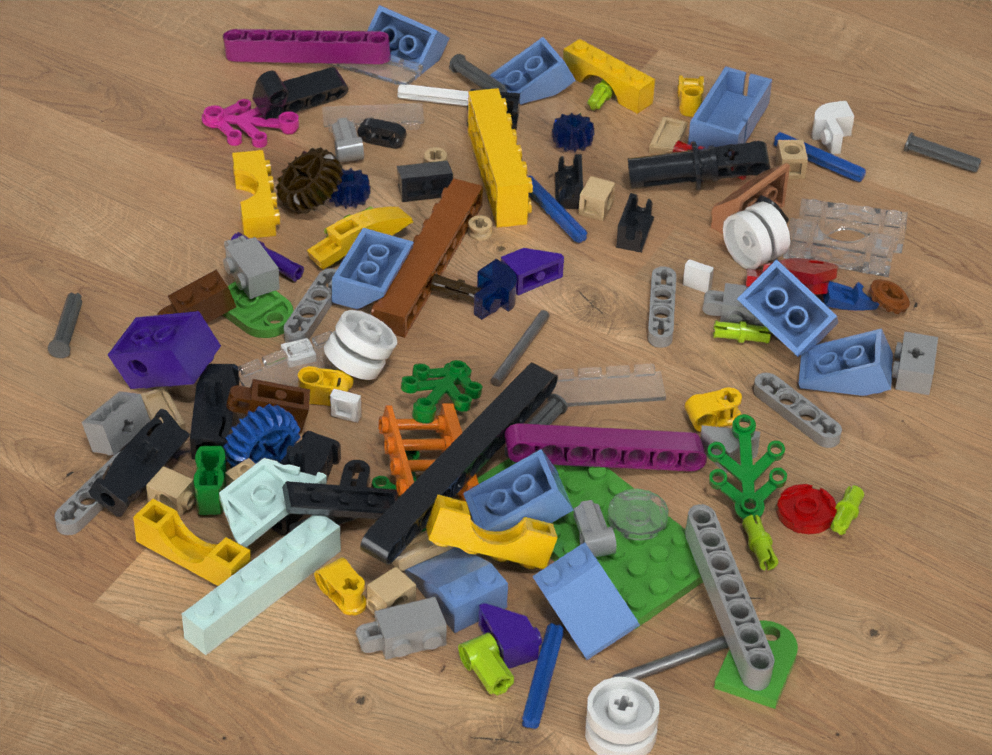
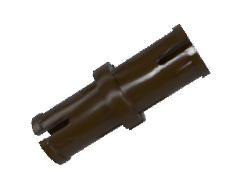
(454, 288)

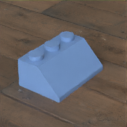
(410, 38)
(368, 268)
(788, 309)

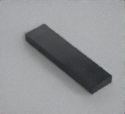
(337, 500)

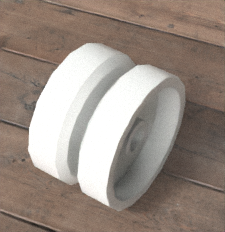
(756, 235)
(360, 344)
(622, 717)

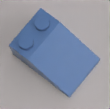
(535, 73)
(849, 365)
(522, 490)
(460, 585)
(586, 601)

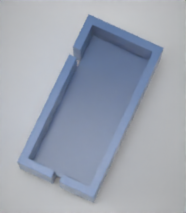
(726, 113)

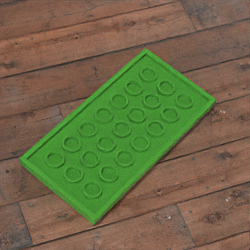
(644, 572)

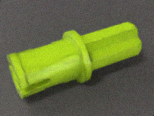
(601, 93)
(847, 509)

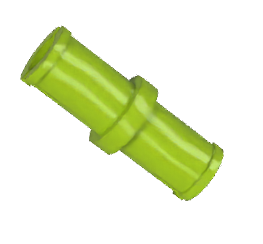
(741, 332)
(760, 542)

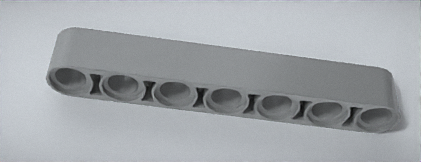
(729, 597)

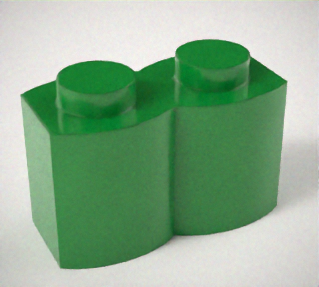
(209, 479)

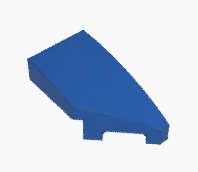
(848, 298)

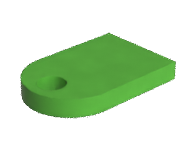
(256, 313)
(785, 655)

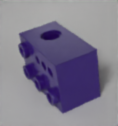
(164, 350)

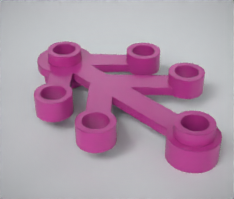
(220, 118)

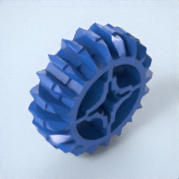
(262, 435)

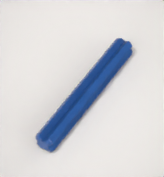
(828, 160)
(557, 212)
(542, 676)

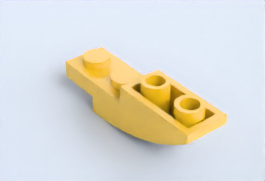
(345, 231)

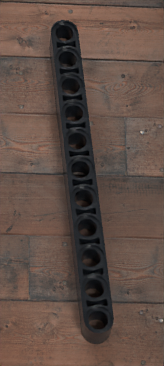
(457, 463)

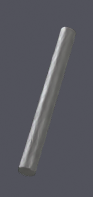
(520, 348)
(675, 659)

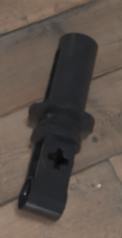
(699, 165)

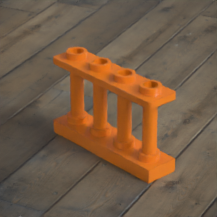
(445, 424)

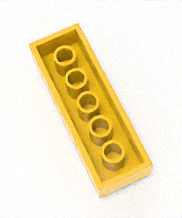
(499, 158)

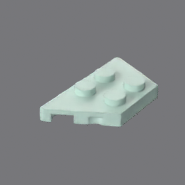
(257, 498)

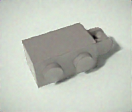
(251, 266)
(727, 306)
(404, 629)

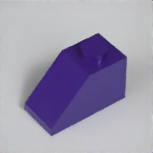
(534, 268)
(513, 633)

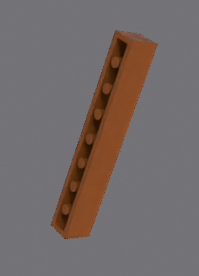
(429, 256)

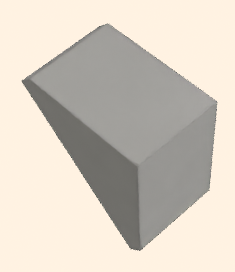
(725, 436)

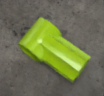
(484, 658)

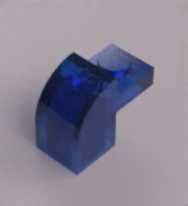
(498, 289)

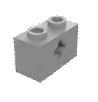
(916, 363)
(115, 423)

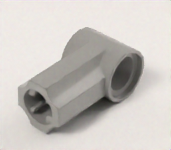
(347, 144)
(594, 530)

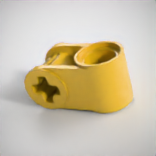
(690, 94)
(322, 382)
(712, 409)
(342, 586)

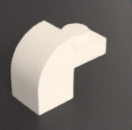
(832, 123)

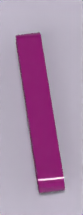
(307, 46)
(607, 447)

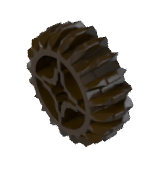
(309, 180)

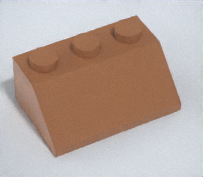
(769, 183)

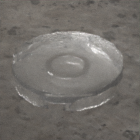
(638, 514)

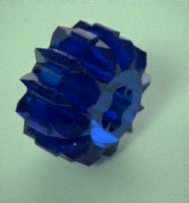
(573, 132)
(353, 190)

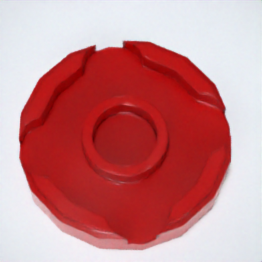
(806, 509)

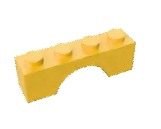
(631, 86)
(258, 211)
(165, 533)
(526, 543)

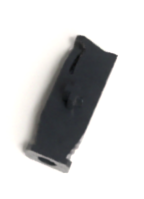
(211, 417)
(313, 455)
(139, 463)

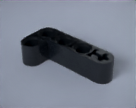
(299, 93)

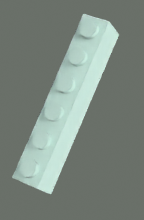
(261, 583)

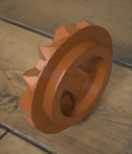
(889, 296)

